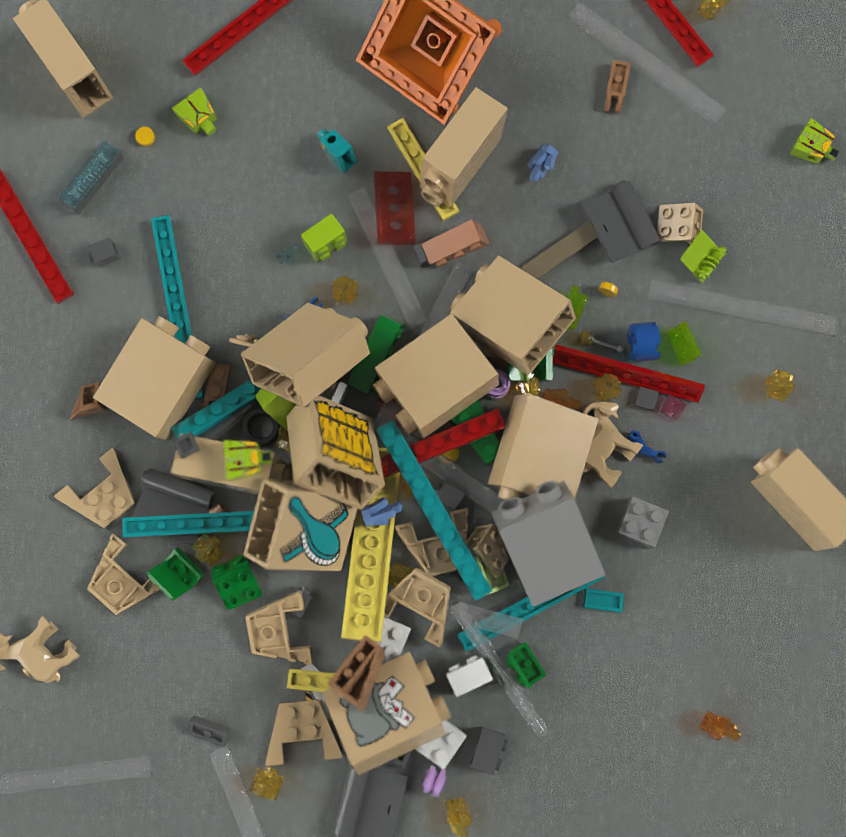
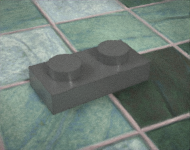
(208, 730)

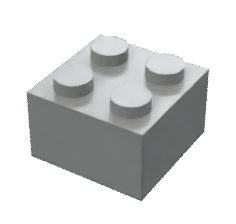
(642, 522)

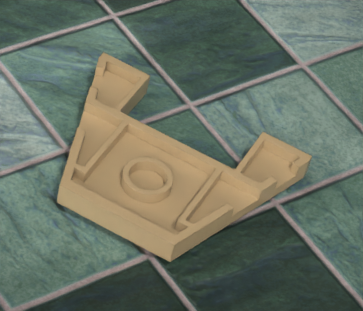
(106, 500)
(430, 552)
(114, 584)
(424, 596)
(269, 630)
(300, 723)

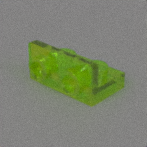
(578, 302)
(683, 344)

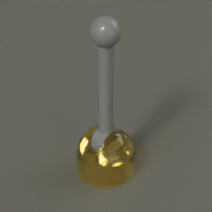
(587, 338)

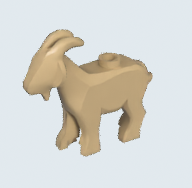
(605, 441)
(35, 656)

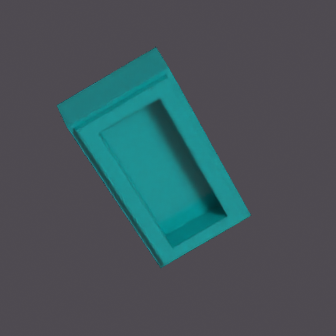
(603, 600)

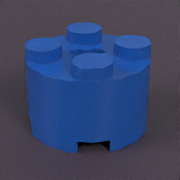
(644, 341)

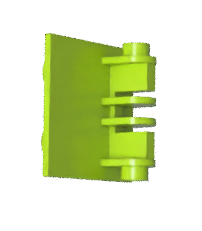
(702, 256)

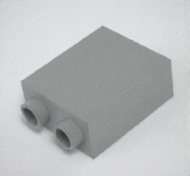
(548, 541)

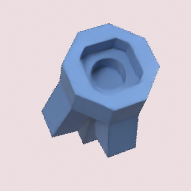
(542, 161)
(380, 512)

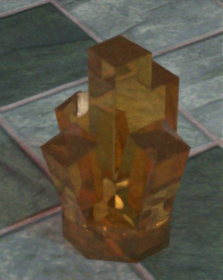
(560, 397)
(719, 726)

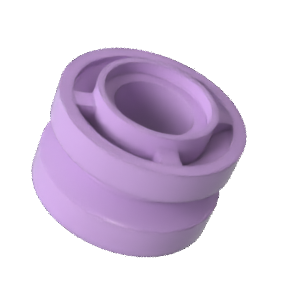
(498, 393)
(434, 781)

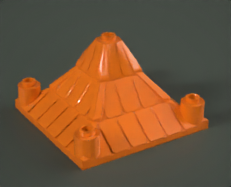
(428, 51)

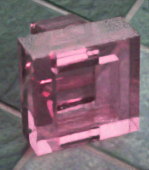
(672, 408)

